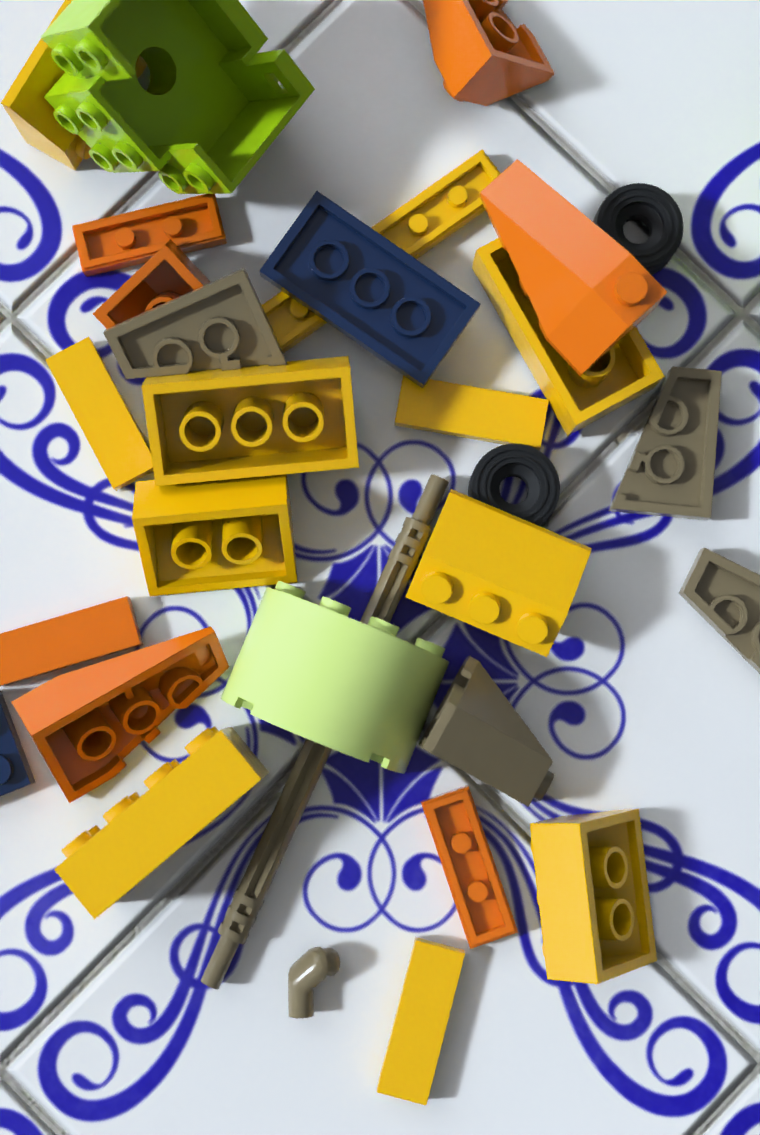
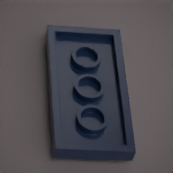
(369, 289)

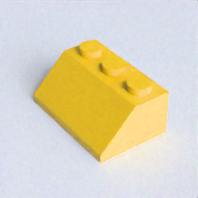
(35, 115)
(215, 534)
(499, 573)
(593, 895)

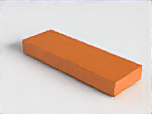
(139, 234)
(68, 640)
(469, 866)

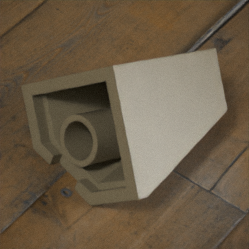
(487, 737)

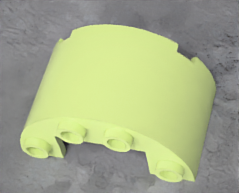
(336, 677)

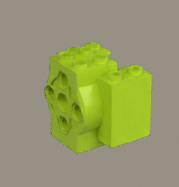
(208, 96)

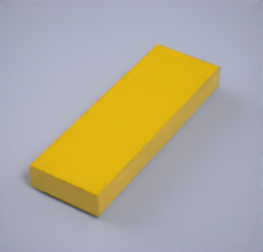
(472, 412)
(101, 413)
(420, 1021)

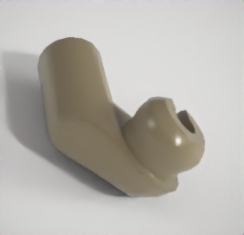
(306, 975)

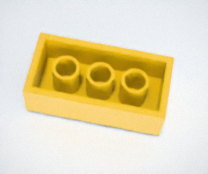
(577, 401)
(251, 421)
(153, 827)

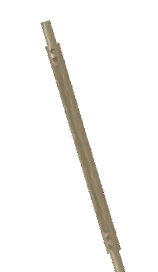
(313, 756)

